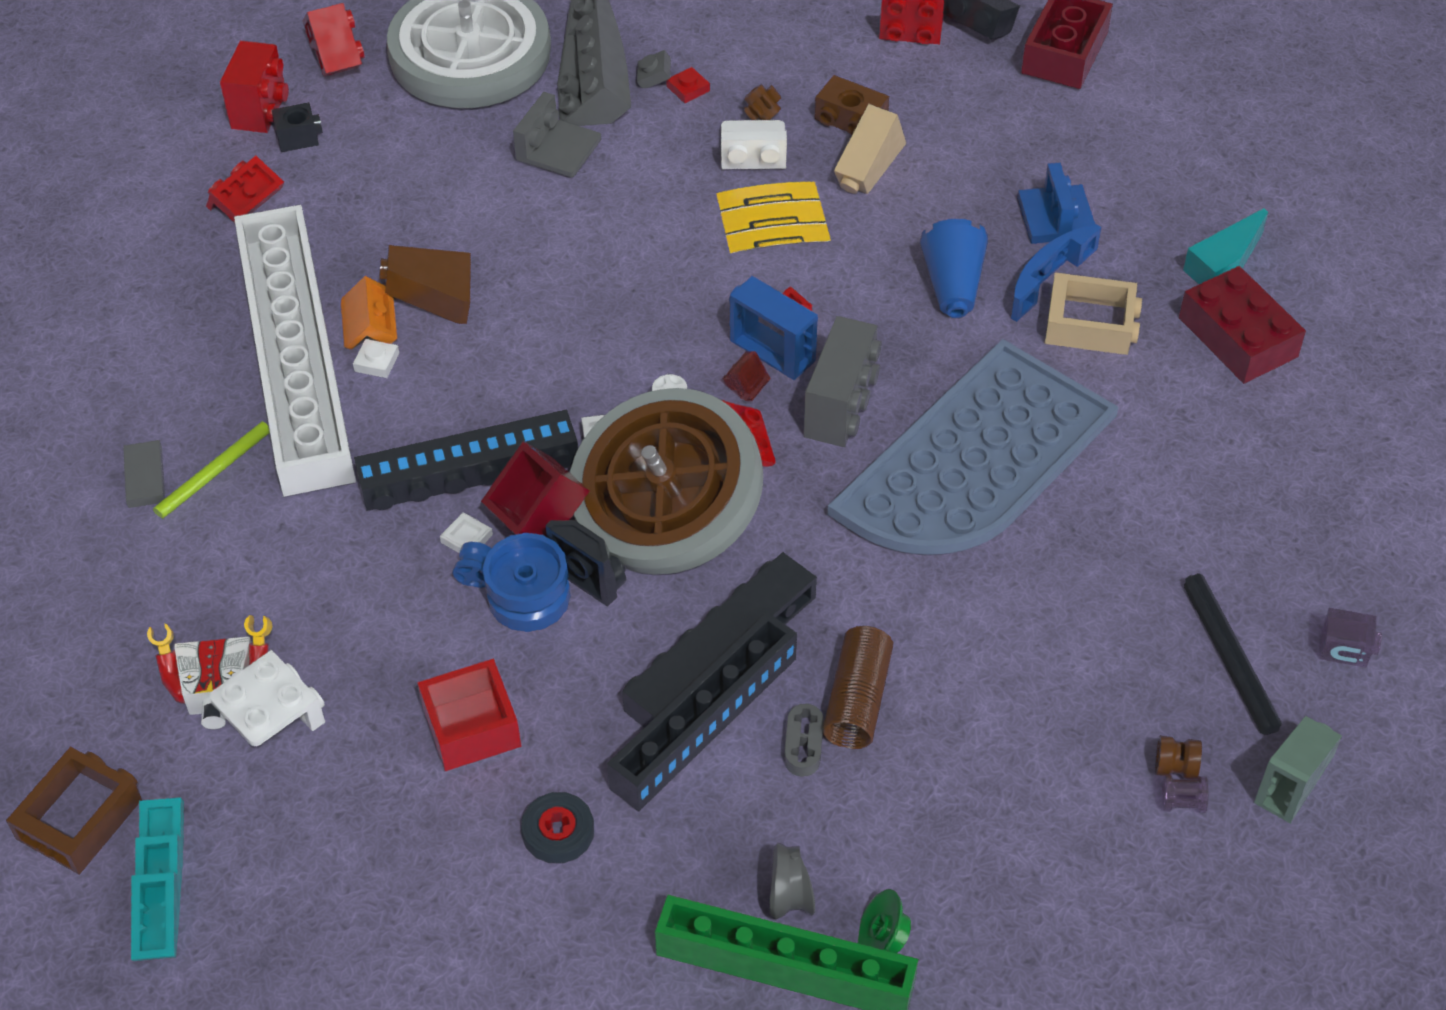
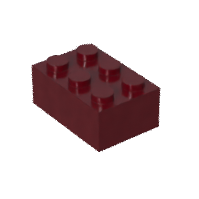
(1066, 40)
(1241, 324)

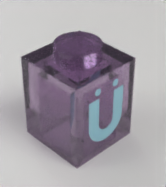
(1349, 637)

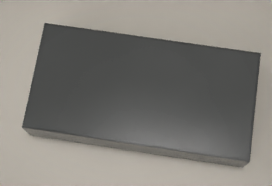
(144, 473)

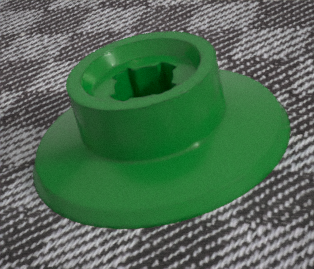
(884, 923)

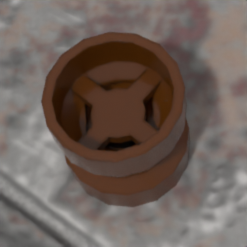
(1169, 760)

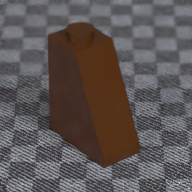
(429, 280)

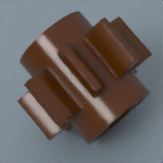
(762, 103)

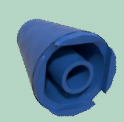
(955, 262)

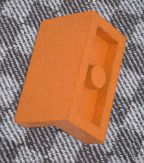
(368, 313)

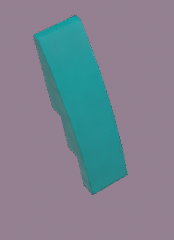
(157, 879)

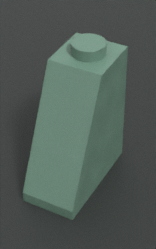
(1297, 768)

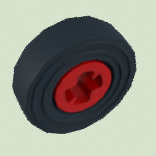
(539, 833)

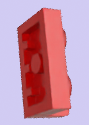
(245, 189)

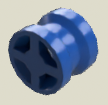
(469, 567)

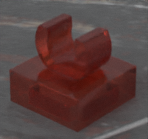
(747, 376)

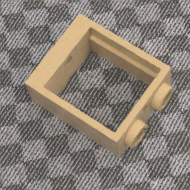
(1092, 334)

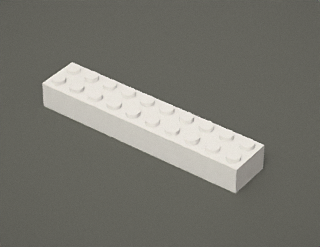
(293, 352)

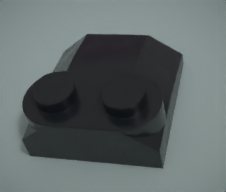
(588, 560)

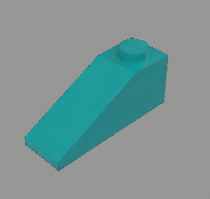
(1225, 249)

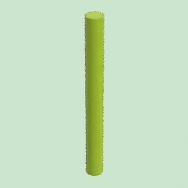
(211, 470)

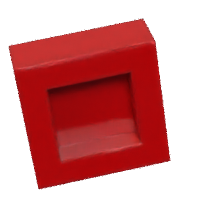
(688, 85)

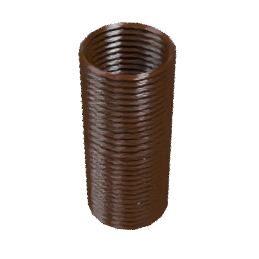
(862, 666)

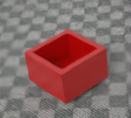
(253, 86)
(469, 714)

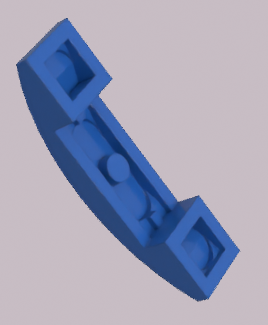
(1070, 247)

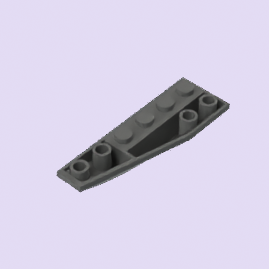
(592, 66)

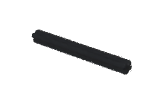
(1232, 654)

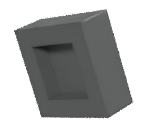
(653, 69)

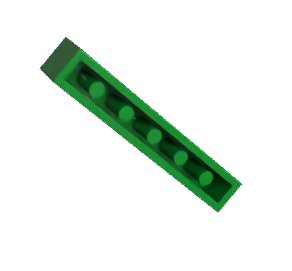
(784, 956)

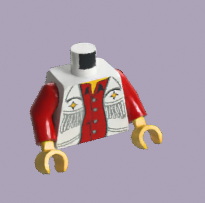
(202, 666)

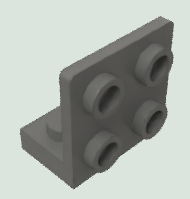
(550, 142)

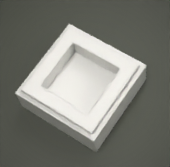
(465, 530)

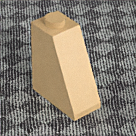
(870, 150)

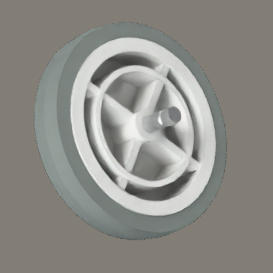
(468, 50)

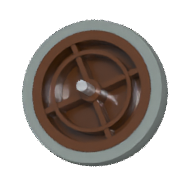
(668, 480)

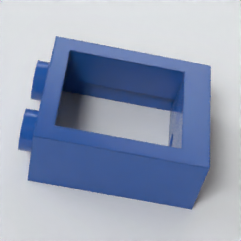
(786, 354)

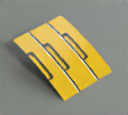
(772, 215)

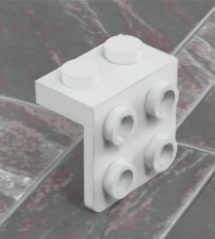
(753, 144)
(267, 699)

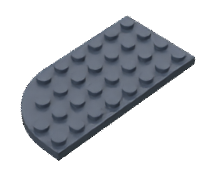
(974, 457)

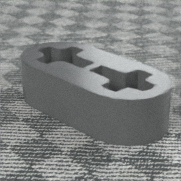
(812, 740)

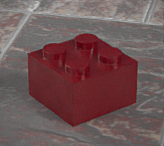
(533, 492)

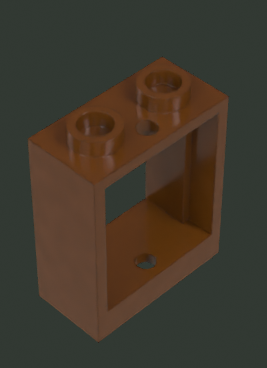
(80, 850)

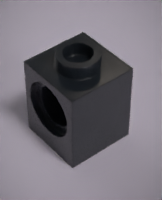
(296, 127)

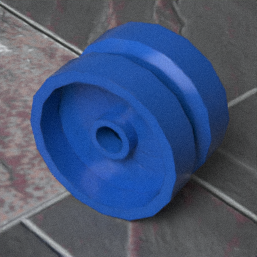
(527, 582)

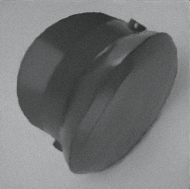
(790, 883)

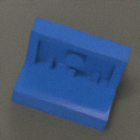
(1055, 208)

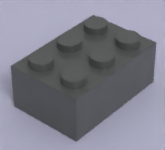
(842, 382)

